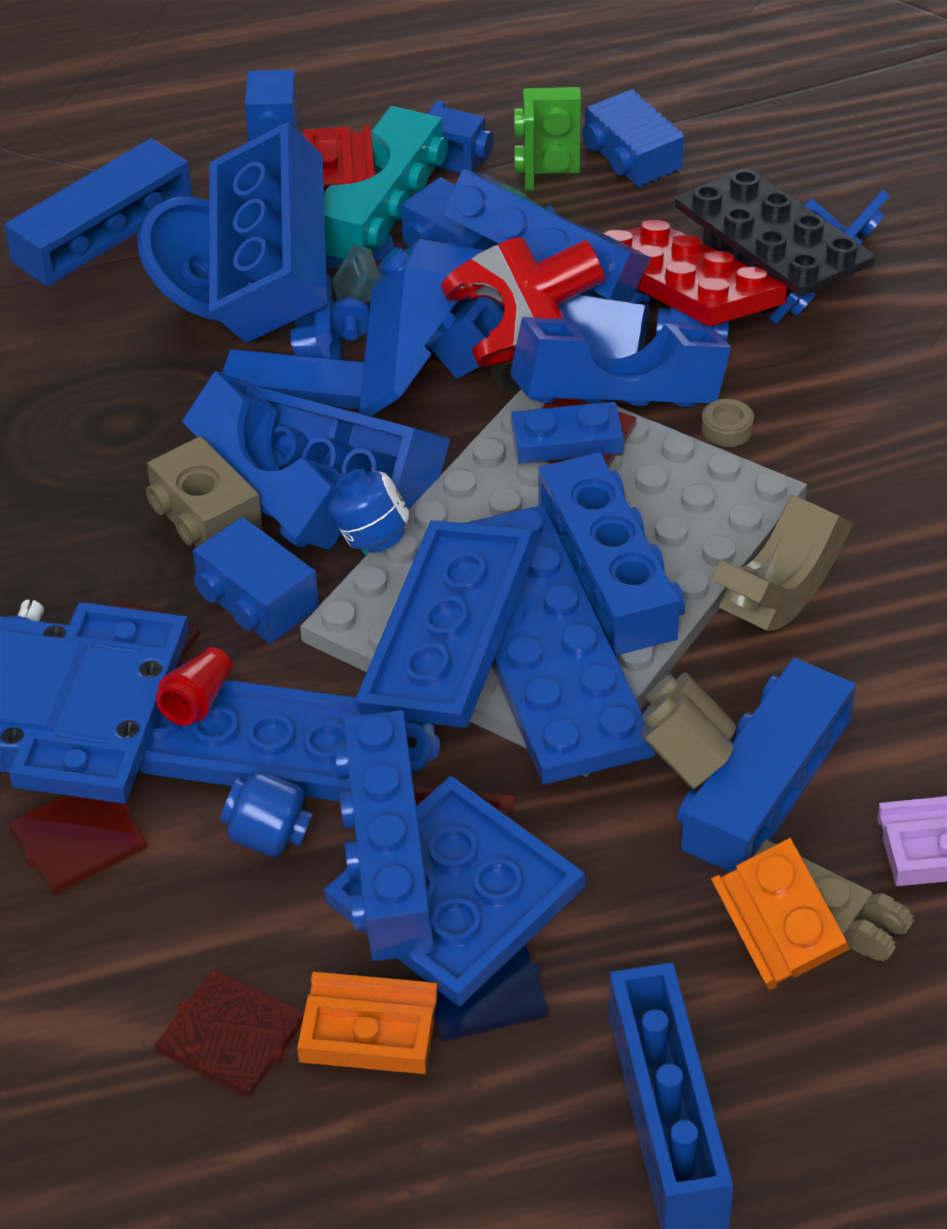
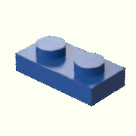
(566, 432)

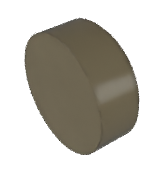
(727, 422)

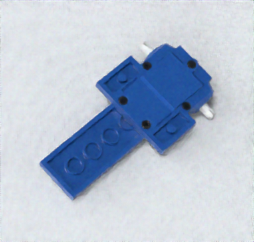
(87, 718)

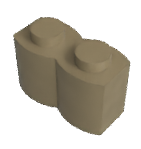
(687, 728)

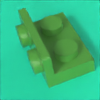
(549, 132)

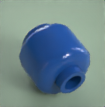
(265, 814)

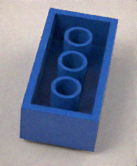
(267, 233)

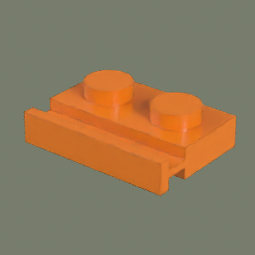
(780, 914)
(368, 1023)

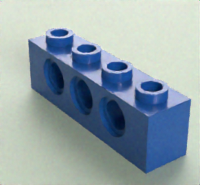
(610, 553)

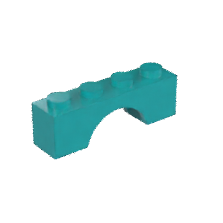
(405, 153)

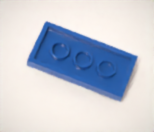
(448, 622)

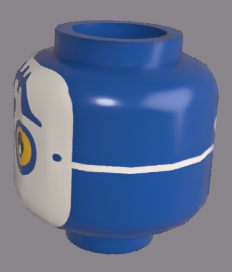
(368, 510)

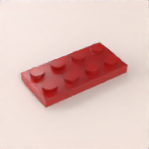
(697, 277)

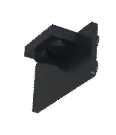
(772, 232)

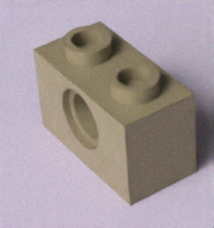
(200, 492)

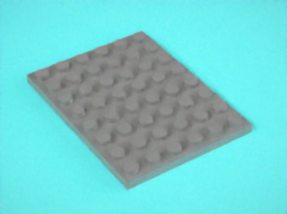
(692, 504)

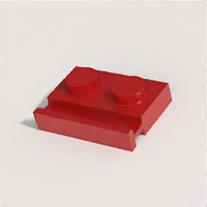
(345, 154)

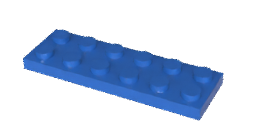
(561, 667)

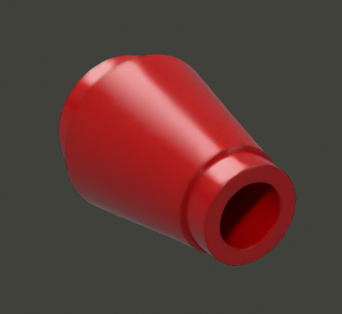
(192, 688)

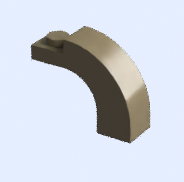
(788, 567)

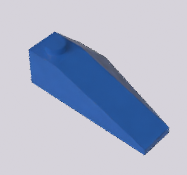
(407, 318)

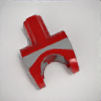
(522, 287)

